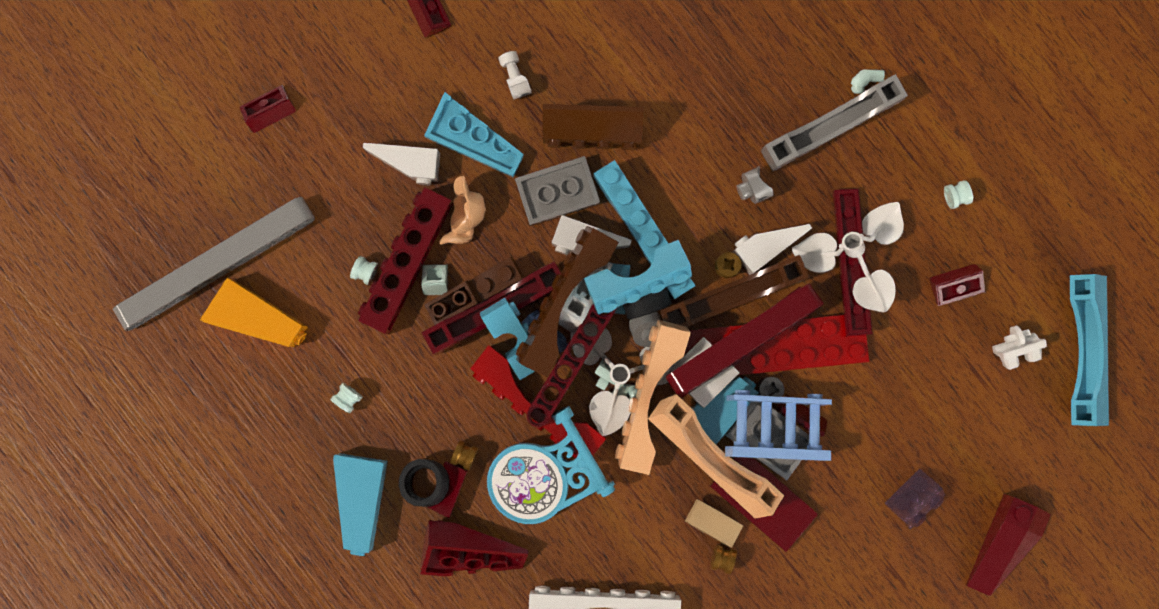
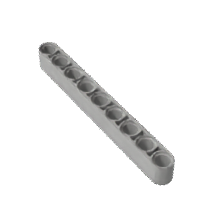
(213, 264)

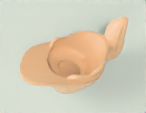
(467, 214)

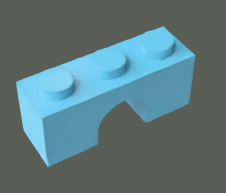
(503, 319)

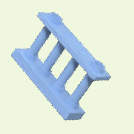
(765, 447)

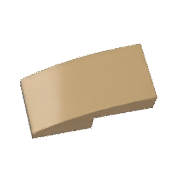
(714, 523)

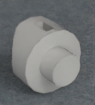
(754, 187)
(641, 327)

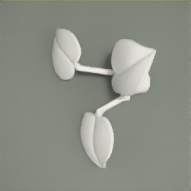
(875, 290)
(608, 409)

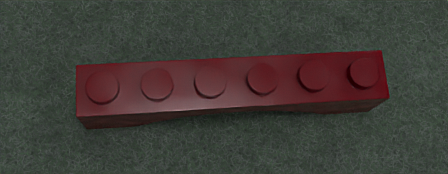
(469, 322)

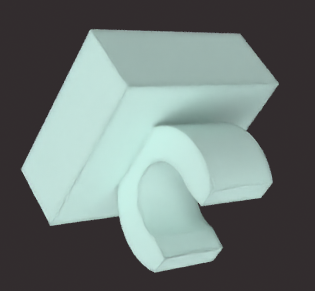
(603, 371)

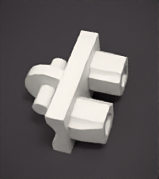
(1018, 344)

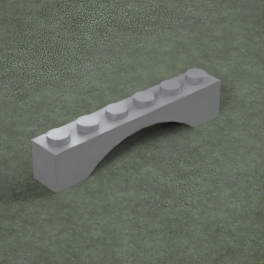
(831, 125)

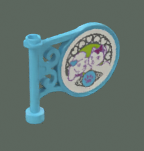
(532, 481)

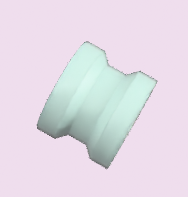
(958, 194)
(364, 270)
(346, 398)

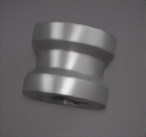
(765, 387)

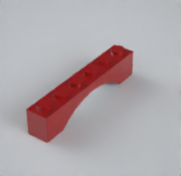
(497, 372)

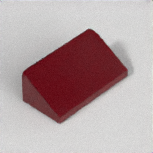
(429, 16)
(267, 109)
(957, 284)
(803, 417)
(457, 476)

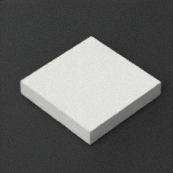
(708, 391)

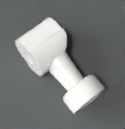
(517, 83)

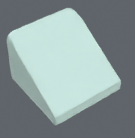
(434, 279)

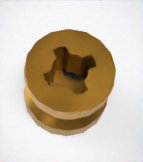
(724, 268)
(464, 455)
(723, 559)

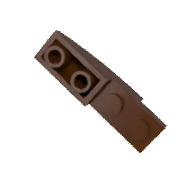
(474, 291)

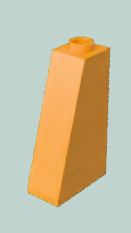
(250, 314)

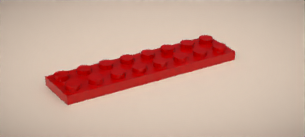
(802, 346)

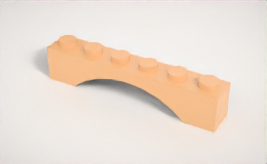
(666, 348)
(684, 430)

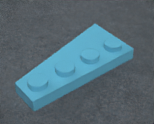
(464, 133)

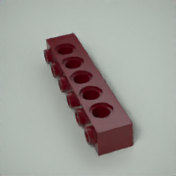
(440, 208)

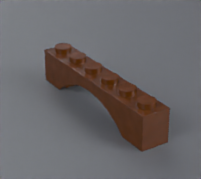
(736, 293)
(541, 347)

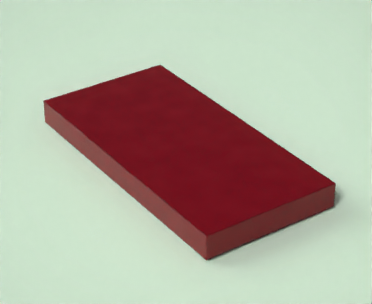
(789, 518)

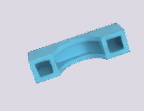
(611, 290)

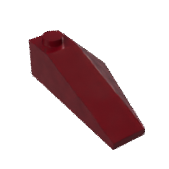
(1009, 539)
(459, 548)

